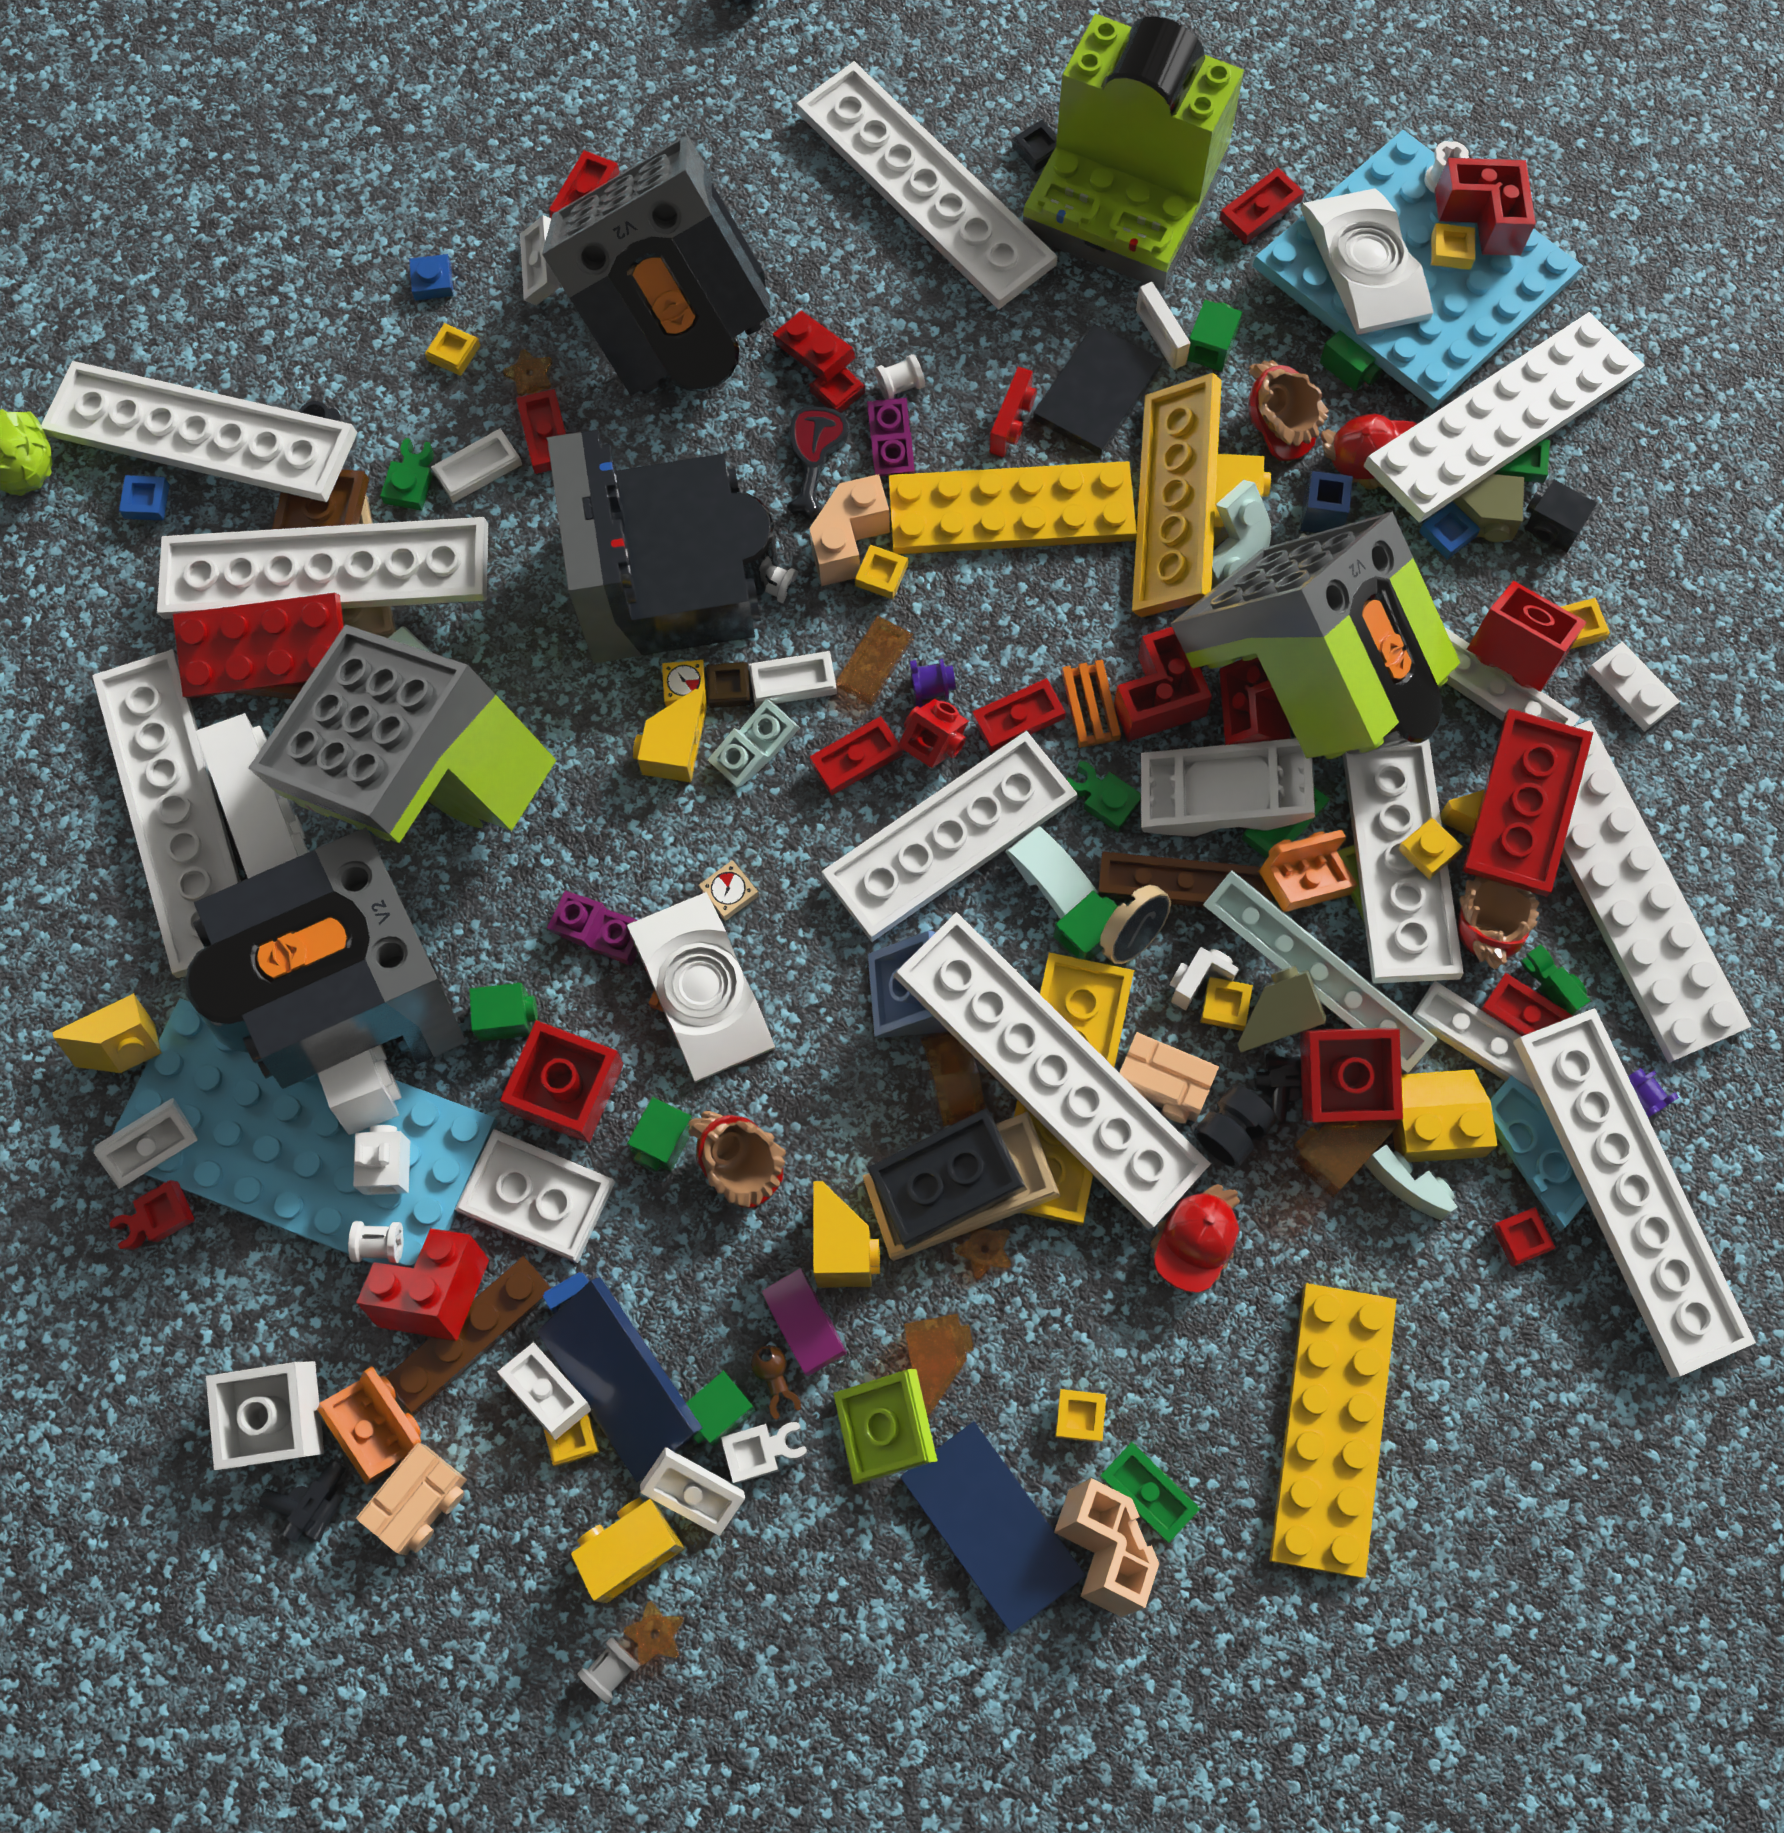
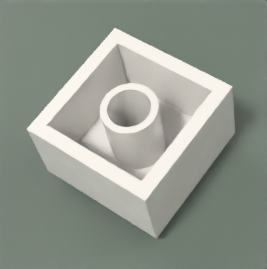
(264, 1415)

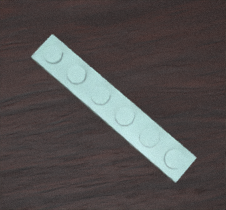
(1334, 981)

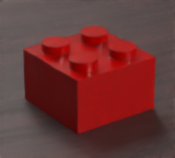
(1525, 636)
(1351, 1074)
(562, 1081)

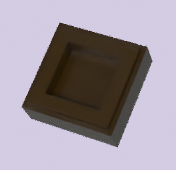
(728, 685)

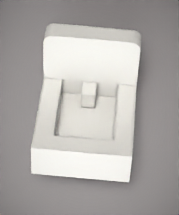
(1189, 978)

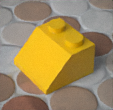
(1444, 1117)
(841, 1243)
(626, 1550)

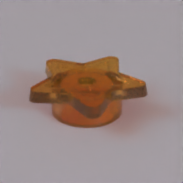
(529, 383)
(994, 1258)
(641, 1634)

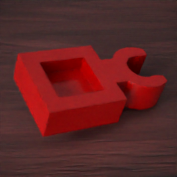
(157, 1216)

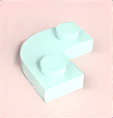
(1247, 528)

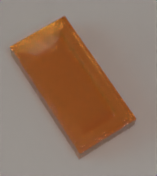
(874, 660)

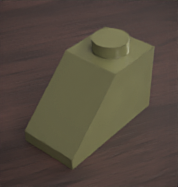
(1495, 506)
(1283, 1009)

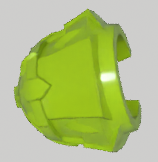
(23, 453)

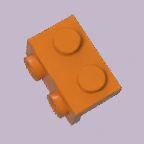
(1307, 871)
(370, 1425)

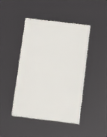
(535, 1196)

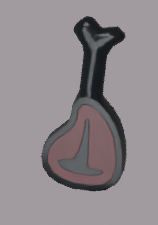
(814, 437)

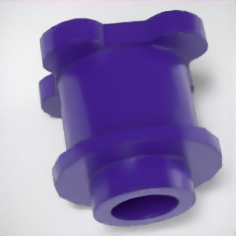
(931, 681)
(1650, 1092)

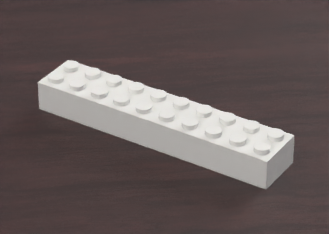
(268, 835)

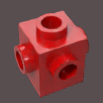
(934, 732)

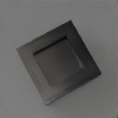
(1035, 145)

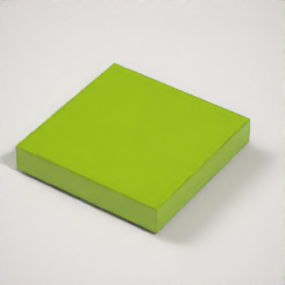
(885, 1426)

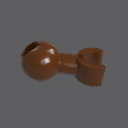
(772, 1373)

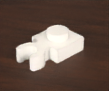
(754, 1452)

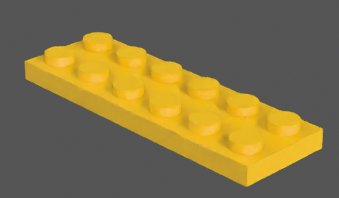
(1177, 496)
(1012, 507)
(1095, 1004)
(1333, 1431)

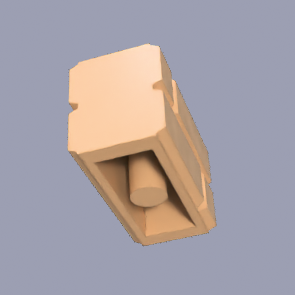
(1168, 1077)
(413, 1500)

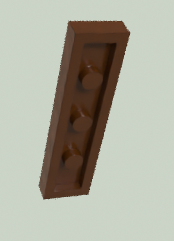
(1182, 879)
(489, 1319)

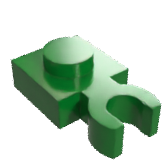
(409, 481)
(1108, 799)
(1556, 984)

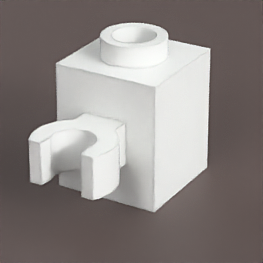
(381, 1161)

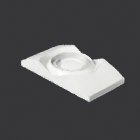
(1369, 260)
(1226, 787)
(701, 987)

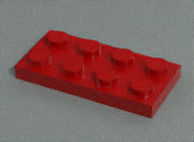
(255, 644)
(1528, 802)

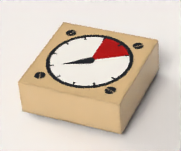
(729, 890)

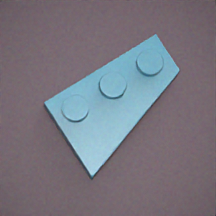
(1536, 1150)

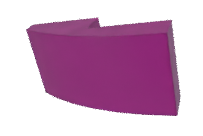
(890, 437)
(594, 927)
(804, 1322)

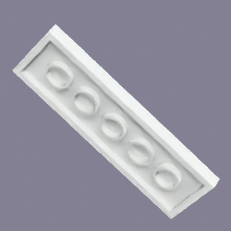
(949, 836)
(1405, 913)

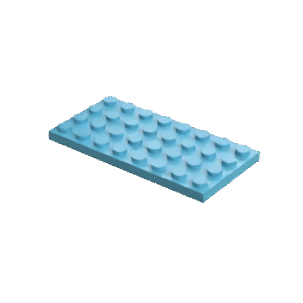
(286, 1152)

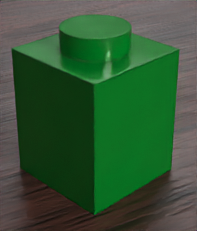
(1214, 334)
(1349, 361)
(1083, 925)
(502, 1011)
(659, 1136)
(719, 1409)

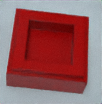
(839, 391)
(1523, 1237)

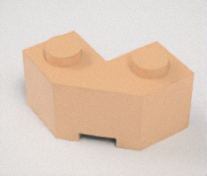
(851, 514)
(1122, 1562)

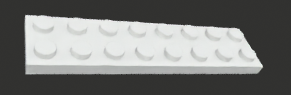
(927, 185)
(1503, 417)
(200, 431)
(360, 562)
(167, 796)
(1645, 915)
(1052, 1070)
(1634, 1193)

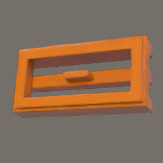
(1084, 672)

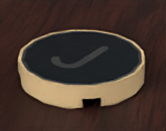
(1136, 925)

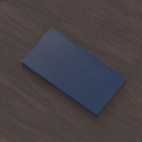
(618, 1378)
(993, 1527)

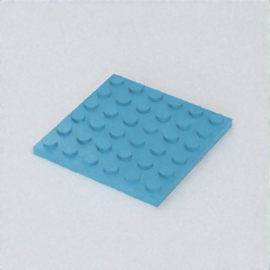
(1471, 308)

